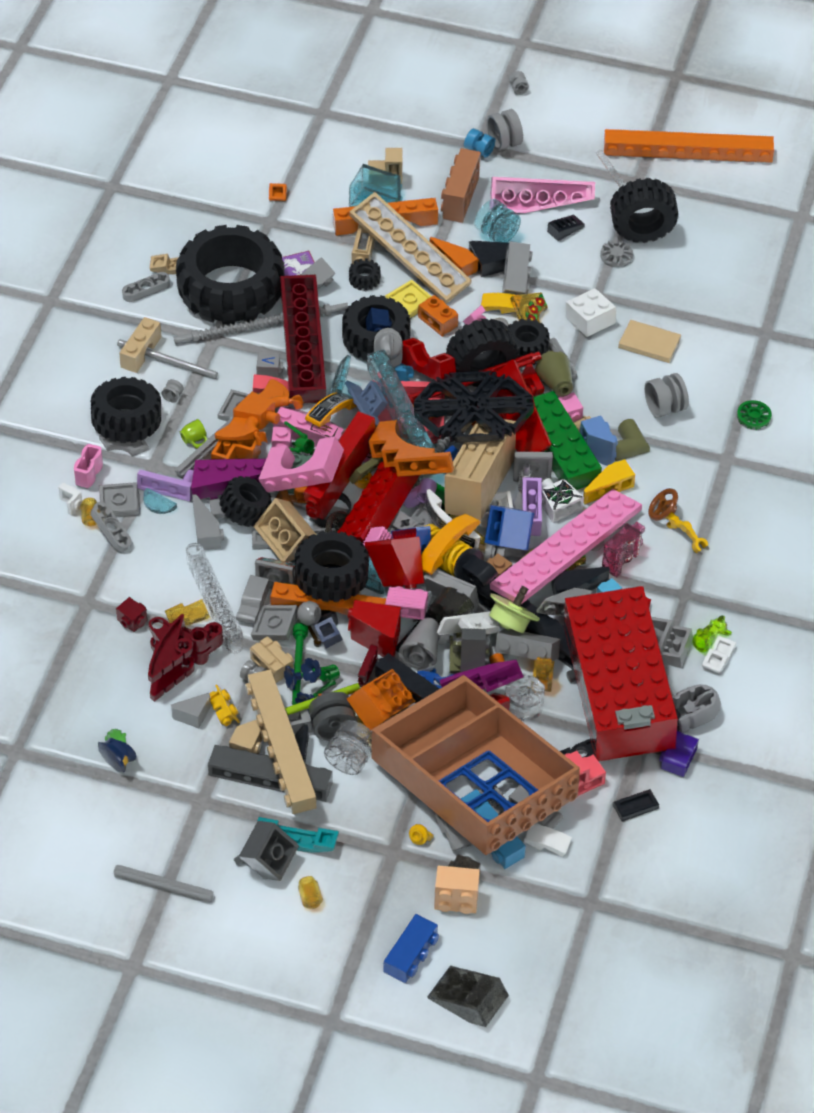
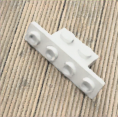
(474, 621)

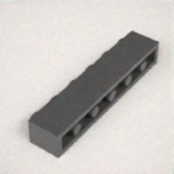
(258, 770)

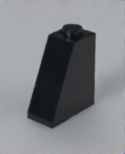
(490, 256)

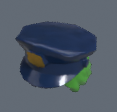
(116, 750)

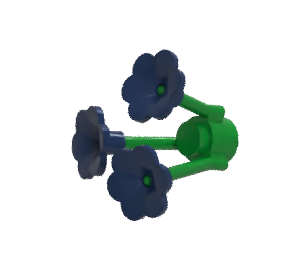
(311, 672)

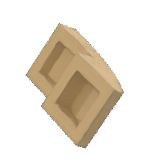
(163, 263)

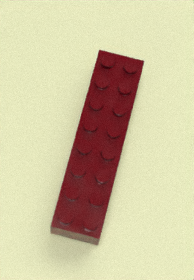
(303, 337)

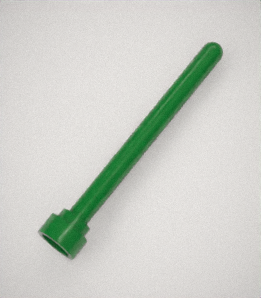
(300, 633)

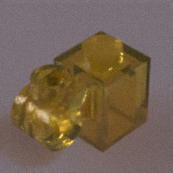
(544, 671)

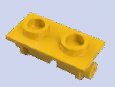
(228, 711)

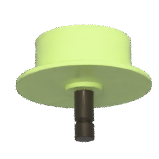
(510, 613)

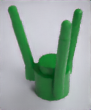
(302, 444)

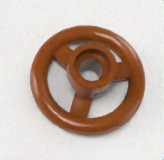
(664, 506)

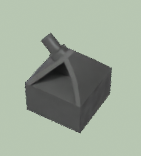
(268, 851)

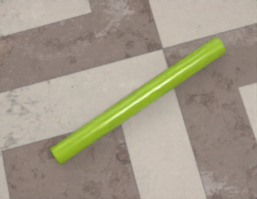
(305, 705)

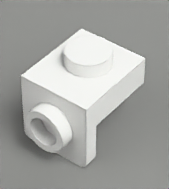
(71, 496)

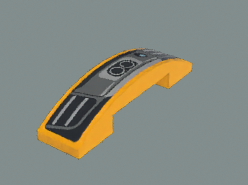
(322, 411)

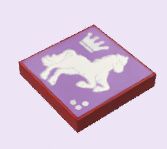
(297, 263)

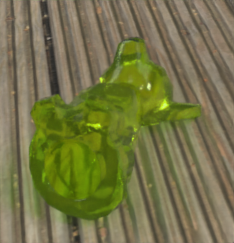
(703, 638)

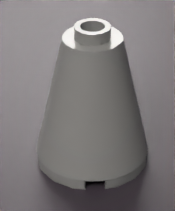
(421, 646)

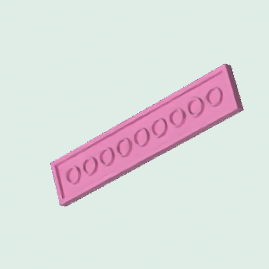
(566, 545)

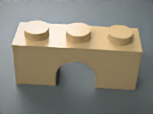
(145, 335)

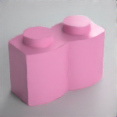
(88, 465)

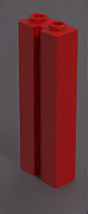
(355, 442)

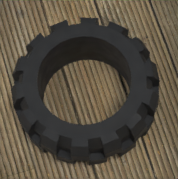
(225, 248)

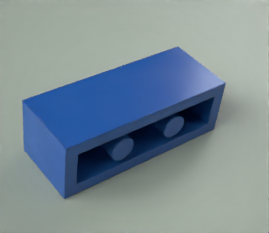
(411, 948)

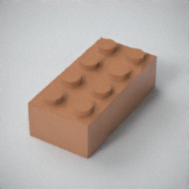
(460, 185)

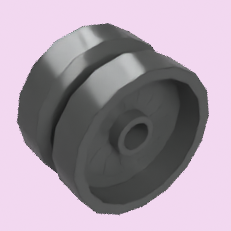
(329, 712)

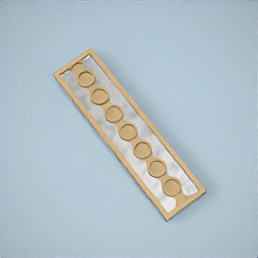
(410, 247)

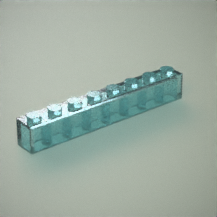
(398, 404)

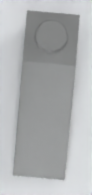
(323, 272)
(207, 526)

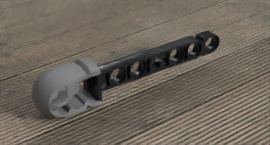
(699, 703)

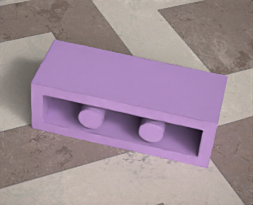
(533, 502)

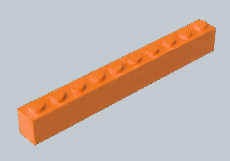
(688, 145)

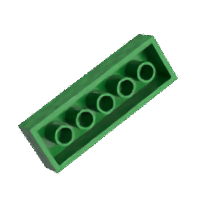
(571, 454)

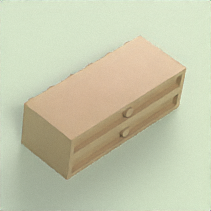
(478, 474)

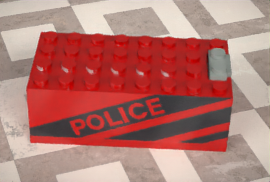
(620, 674)

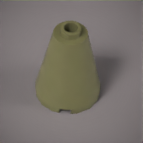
(555, 372)

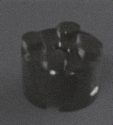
(449, 604)

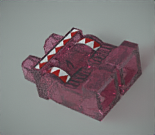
(623, 547)

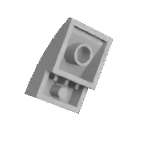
(672, 641)

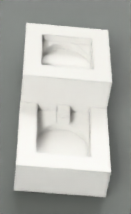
(719, 654)
(548, 838)

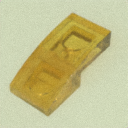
(192, 613)

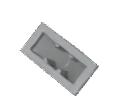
(192, 710)

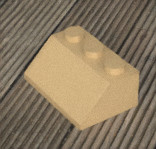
(283, 529)

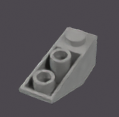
(556, 604)

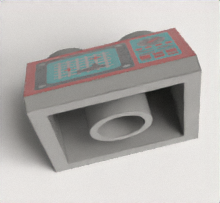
(275, 571)

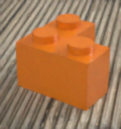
(236, 449)

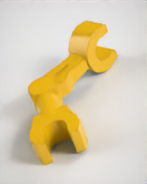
(686, 527)

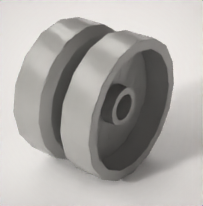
(505, 129)

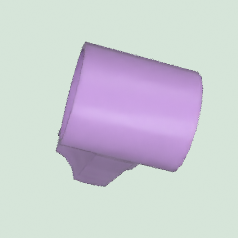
(418, 494)

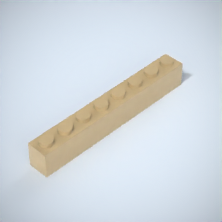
(281, 742)

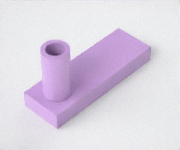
(166, 485)

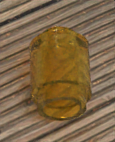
(85, 508)
(310, 892)

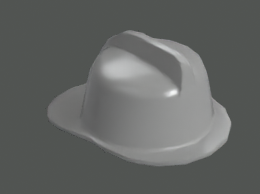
(391, 342)

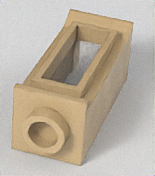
(362, 246)

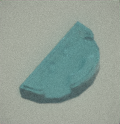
(158, 503)

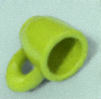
(193, 432)

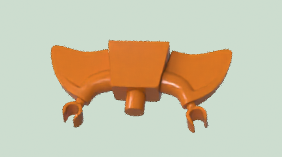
(257, 412)

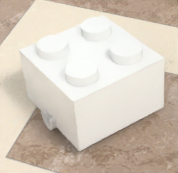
(590, 312)

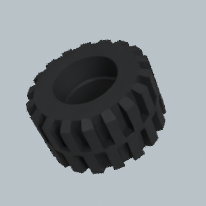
(530, 337)
(244, 501)

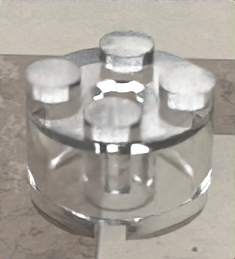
(526, 697)

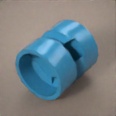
(479, 142)

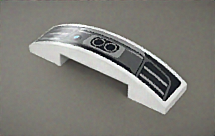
(440, 518)

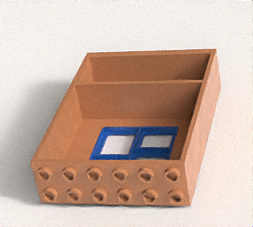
(452, 735)

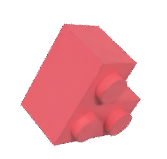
(591, 772)

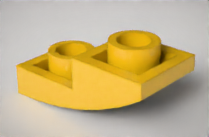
(497, 301)

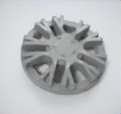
(616, 253)

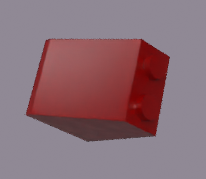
(397, 561)
(375, 625)

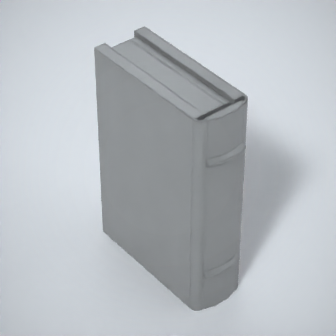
(440, 580)

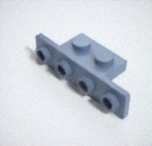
(370, 400)

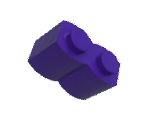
(679, 759)

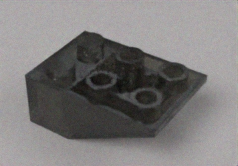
(469, 995)

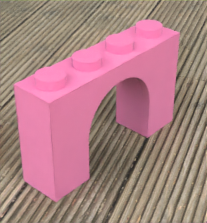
(317, 470)

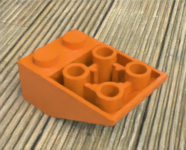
(380, 699)

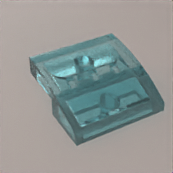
(340, 375)

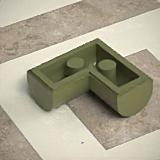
(633, 441)

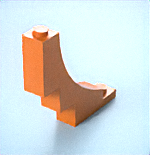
(407, 458)

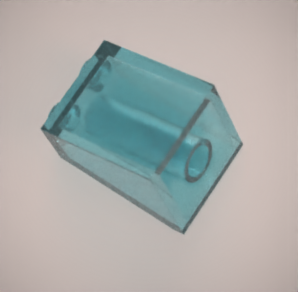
(375, 180)

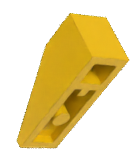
(615, 476)

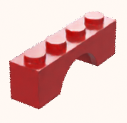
(415, 355)

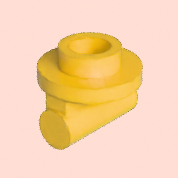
(419, 834)

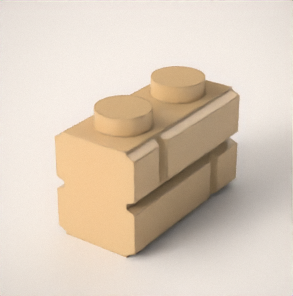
(270, 656)

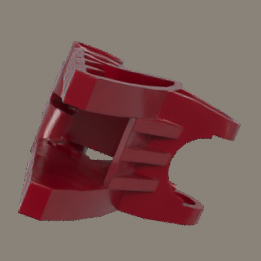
(172, 650)

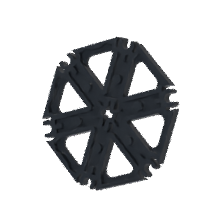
(476, 406)

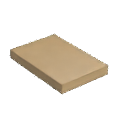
(649, 341)

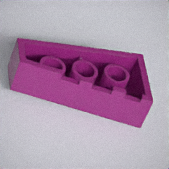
(213, 475)

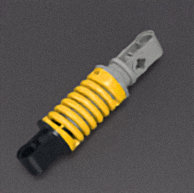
(460, 560)

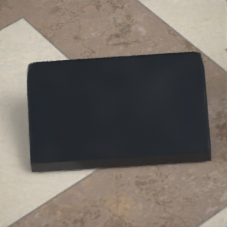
(302, 738)

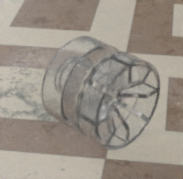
(349, 747)

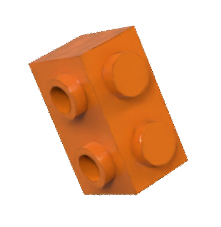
(438, 315)

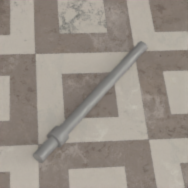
(169, 359)

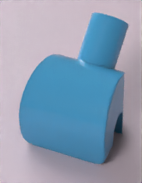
(404, 372)

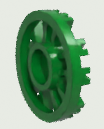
(754, 414)

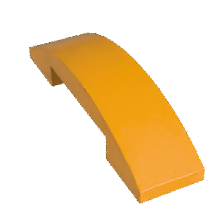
(445, 540)

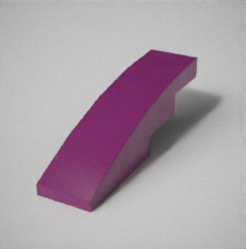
(490, 676)

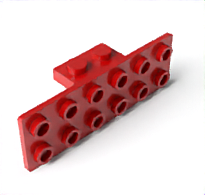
(532, 434)

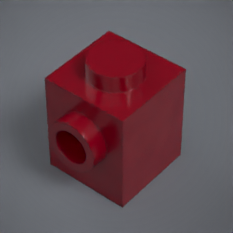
(131, 614)

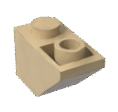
(247, 737)

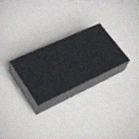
(636, 805)

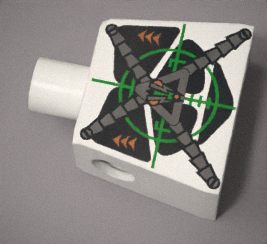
(560, 499)

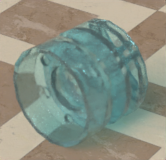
(497, 221)

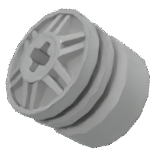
(666, 395)

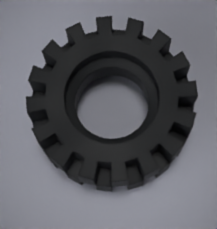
(364, 281)

